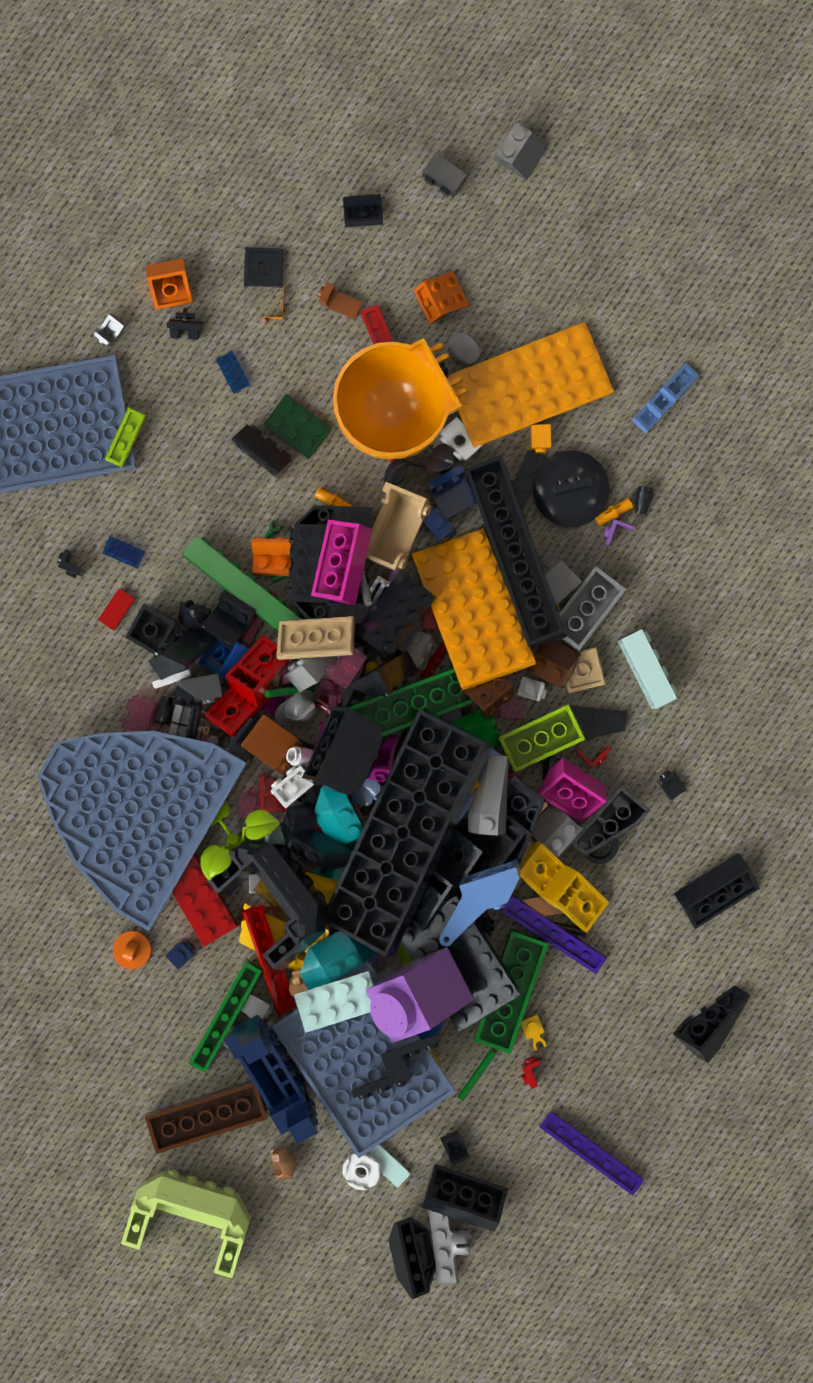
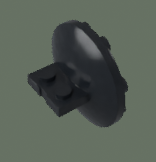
(571, 488)

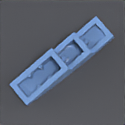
(665, 398)

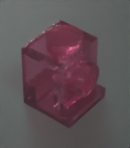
(248, 804)

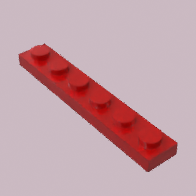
(262, 941)

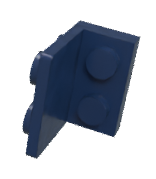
(452, 492)

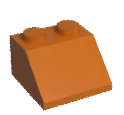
(169, 283)

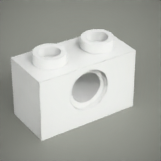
(453, 430)

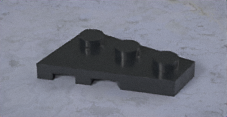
(598, 721)

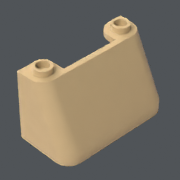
(396, 527)

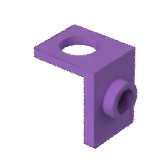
(610, 530)

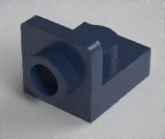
(181, 954)

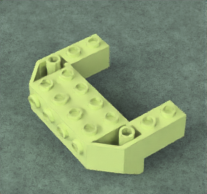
(194, 1201)

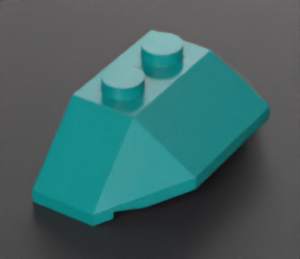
(338, 818)
(332, 959)

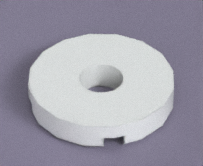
(357, 1180)

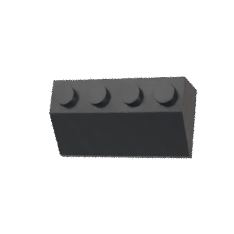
(716, 890)

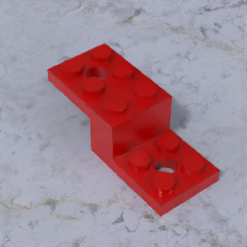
(247, 685)

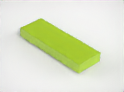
(125, 437)

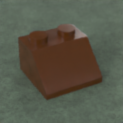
(554, 663)

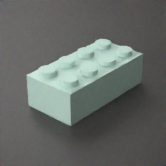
(647, 669)
(335, 1001)

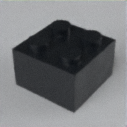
(152, 628)

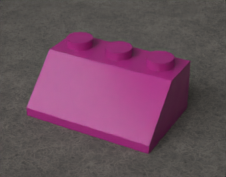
(572, 790)

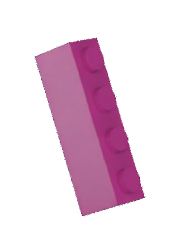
(341, 562)

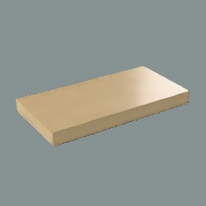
(316, 638)

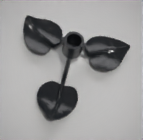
(439, 462)

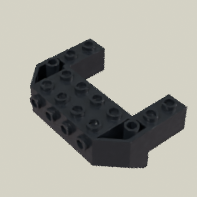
(308, 542)
(288, 886)

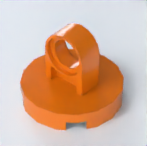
(132, 949)

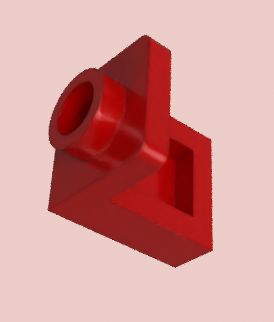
(528, 1076)

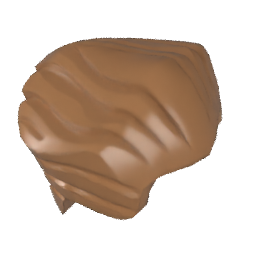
(283, 1162)

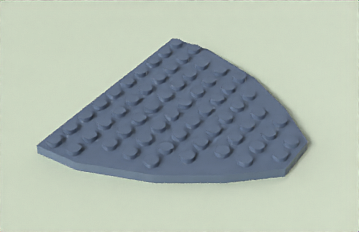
(136, 810)

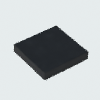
(263, 267)

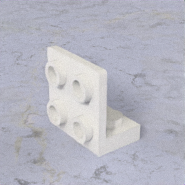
(291, 787)

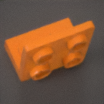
(440, 296)
(271, 556)

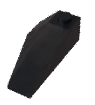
(615, 818)
(710, 1028)

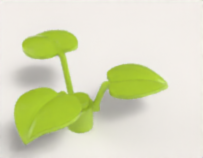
(216, 859)

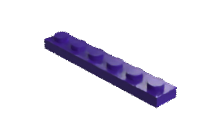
(554, 934)
(591, 1153)

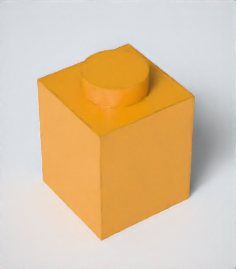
(540, 438)

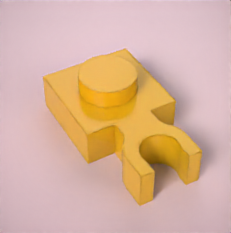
(532, 1029)

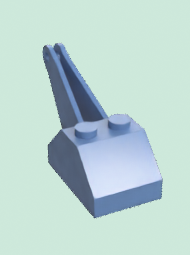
(481, 892)

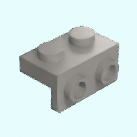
(421, 649)

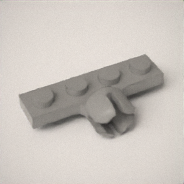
(447, 1245)

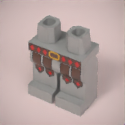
(182, 714)

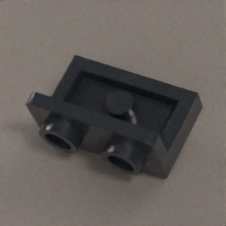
(362, 210)

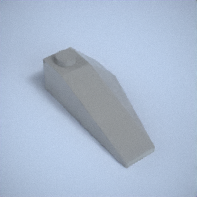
(489, 803)

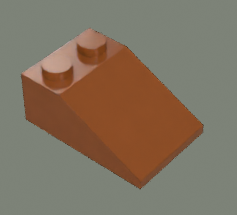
(270, 744)

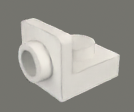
(531, 689)

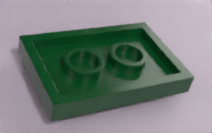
(297, 426)

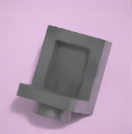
(110, 330)

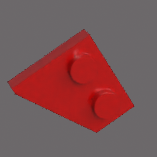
(267, 800)

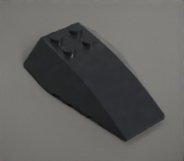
(521, 818)

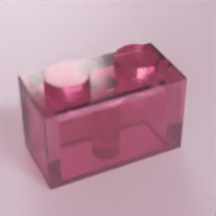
(346, 668)
(139, 714)

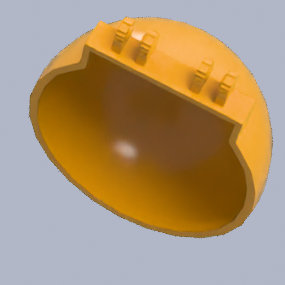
(394, 398)

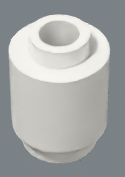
(299, 756)

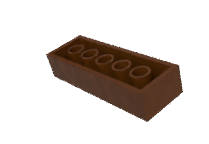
(205, 1116)

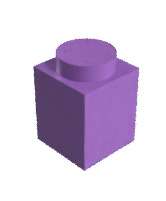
(418, 995)

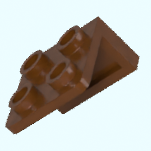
(490, 695)

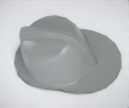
(297, 708)

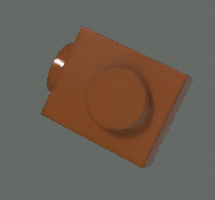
(338, 301)

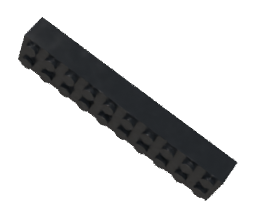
(516, 552)

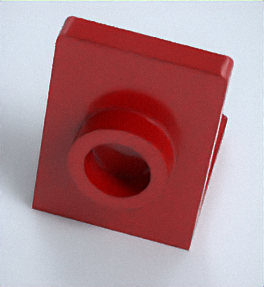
(598, 760)

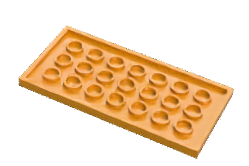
(531, 384)
(473, 609)

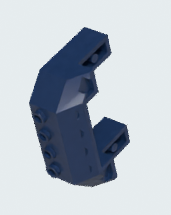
(288, 1103)

